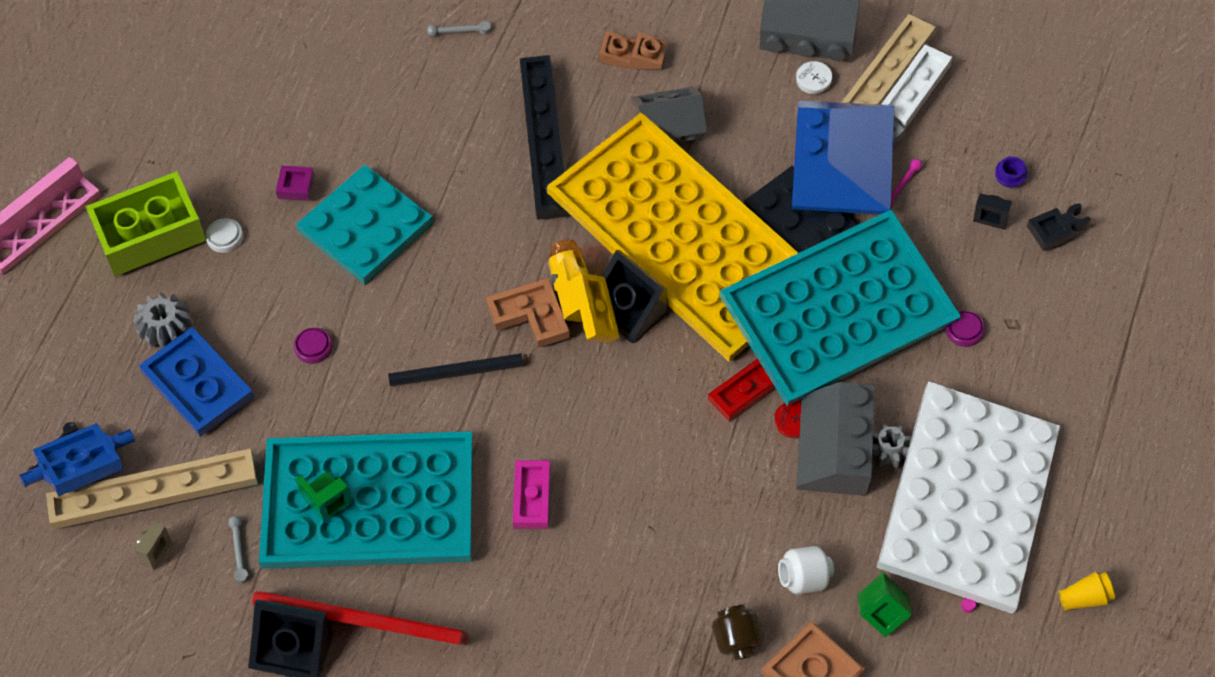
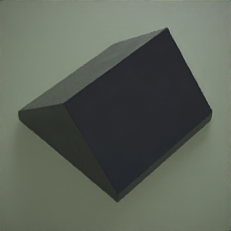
(635, 297)
(289, 640)

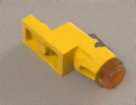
(581, 295)

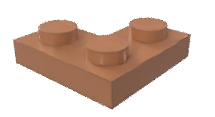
(532, 304)

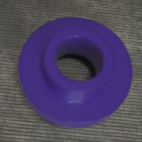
(1011, 165)

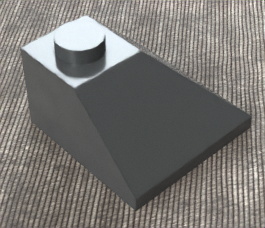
(675, 111)

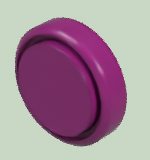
(967, 330)
(313, 345)

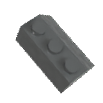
(810, 27)
(836, 439)

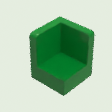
(325, 495)
(884, 604)

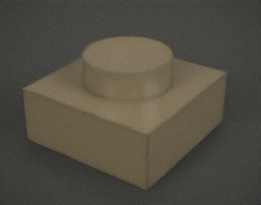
(152, 545)

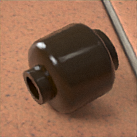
(737, 632)

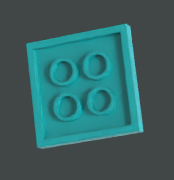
(364, 224)

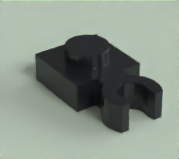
(1056, 228)

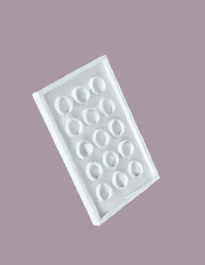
(969, 497)

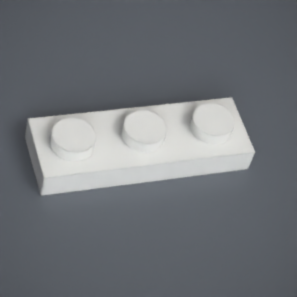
(917, 84)

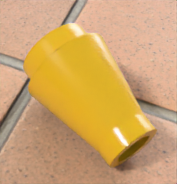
(1088, 592)

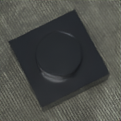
(992, 211)

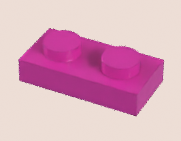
(531, 494)

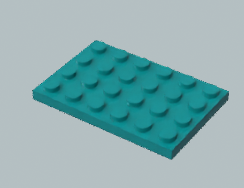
(839, 307)
(405, 494)

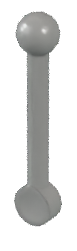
(484, 28)
(240, 575)

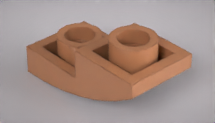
(637, 53)

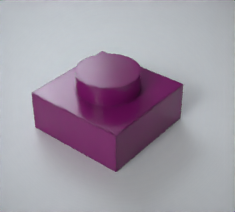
(295, 183)

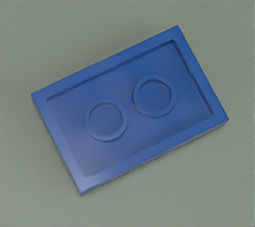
(196, 381)

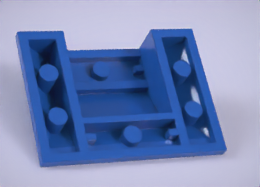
(843, 157)

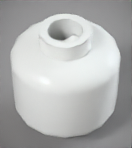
(805, 570)

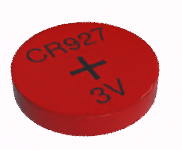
(788, 419)

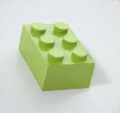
(146, 223)

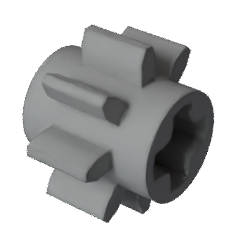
(890, 446)

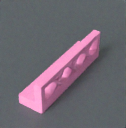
(46, 194)

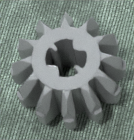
(162, 320)

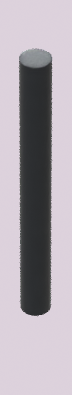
(455, 369)

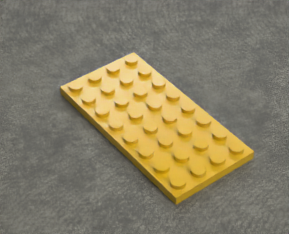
(673, 221)

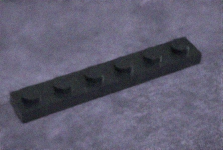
(542, 132)

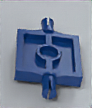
(77, 459)

